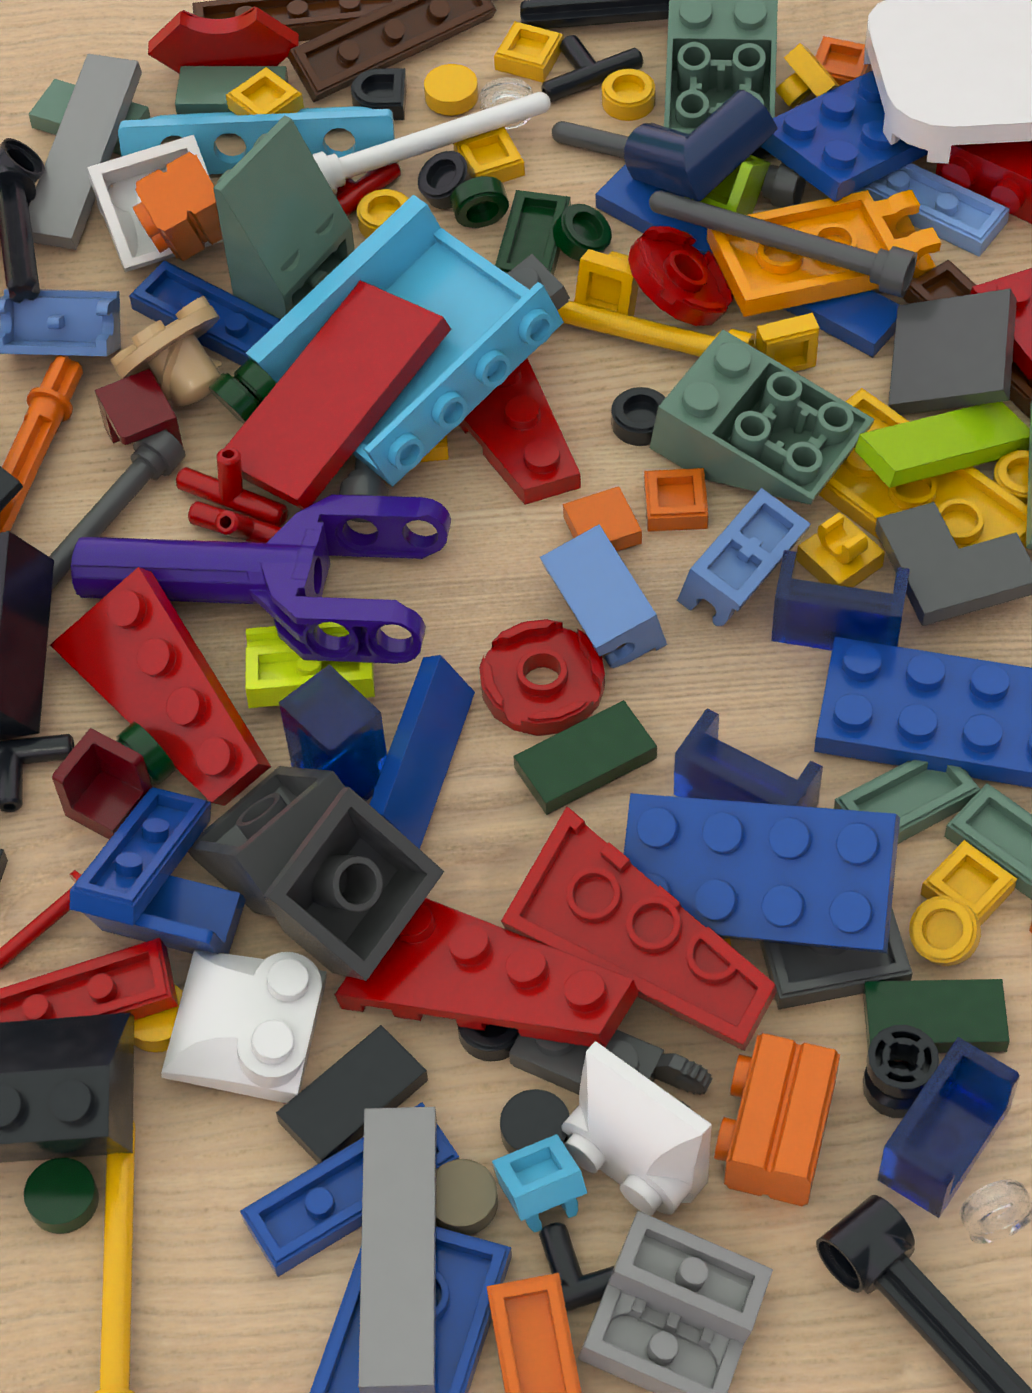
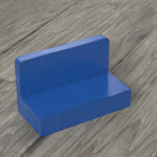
(185, 917)

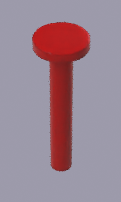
(37, 926)

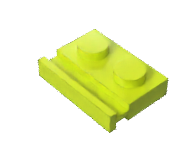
(277, 670)

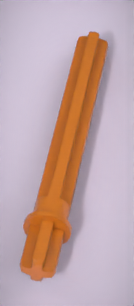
(47, 409)

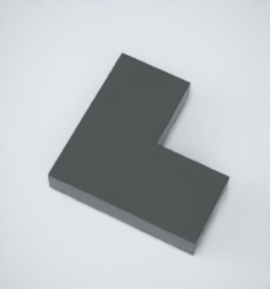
(950, 579)

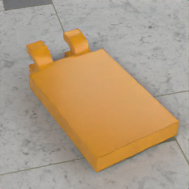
(775, 279)

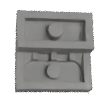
(675, 1311)

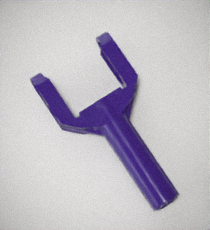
(286, 573)

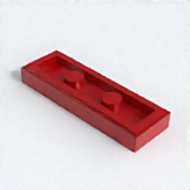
(118, 982)

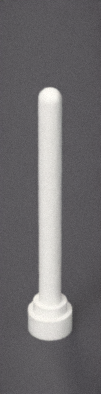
(429, 139)

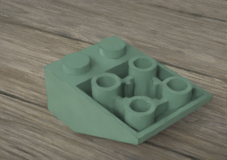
(714, 53)
(280, 222)
(756, 423)

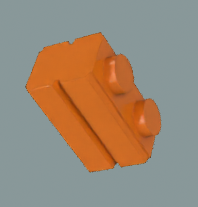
(179, 207)
(779, 1119)

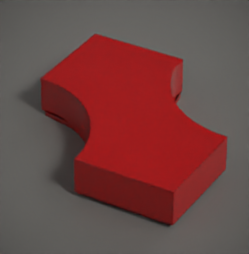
(234, 41)

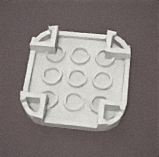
(952, 71)

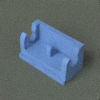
(61, 323)
(743, 556)
(604, 597)

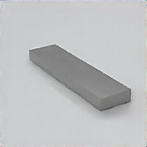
(83, 140)
(398, 1251)

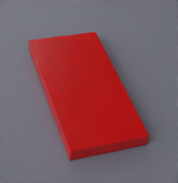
(335, 393)

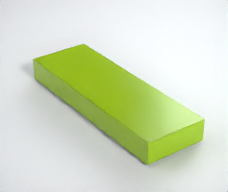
(942, 443)

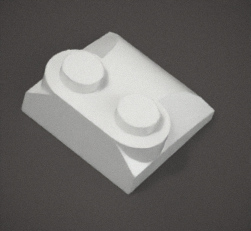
(116, 195)
(246, 1024)
(637, 1135)

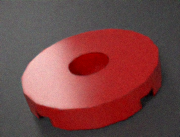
(679, 276)
(537, 707)

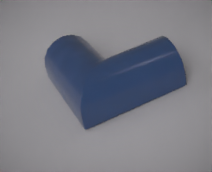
(703, 159)

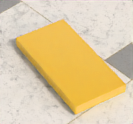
(966, 498)

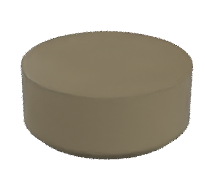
(465, 1196)

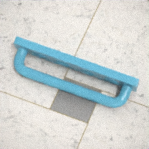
(366, 124)

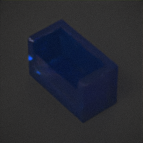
(818, 612)
(335, 730)
(720, 772)
(948, 1127)

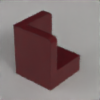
(136, 409)
(101, 783)

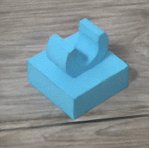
(540, 1180)

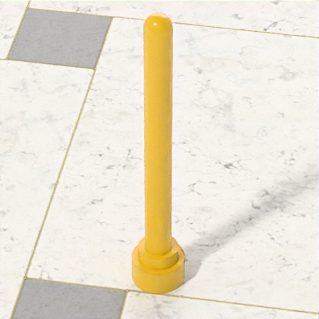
(642, 329)
(117, 1273)

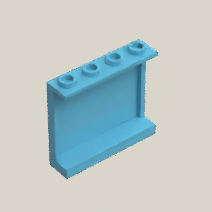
(489, 315)

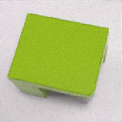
(741, 187)

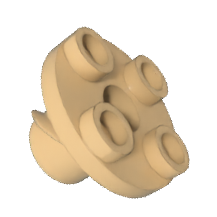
(175, 354)

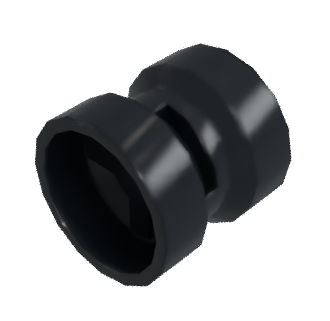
(894, 1085)

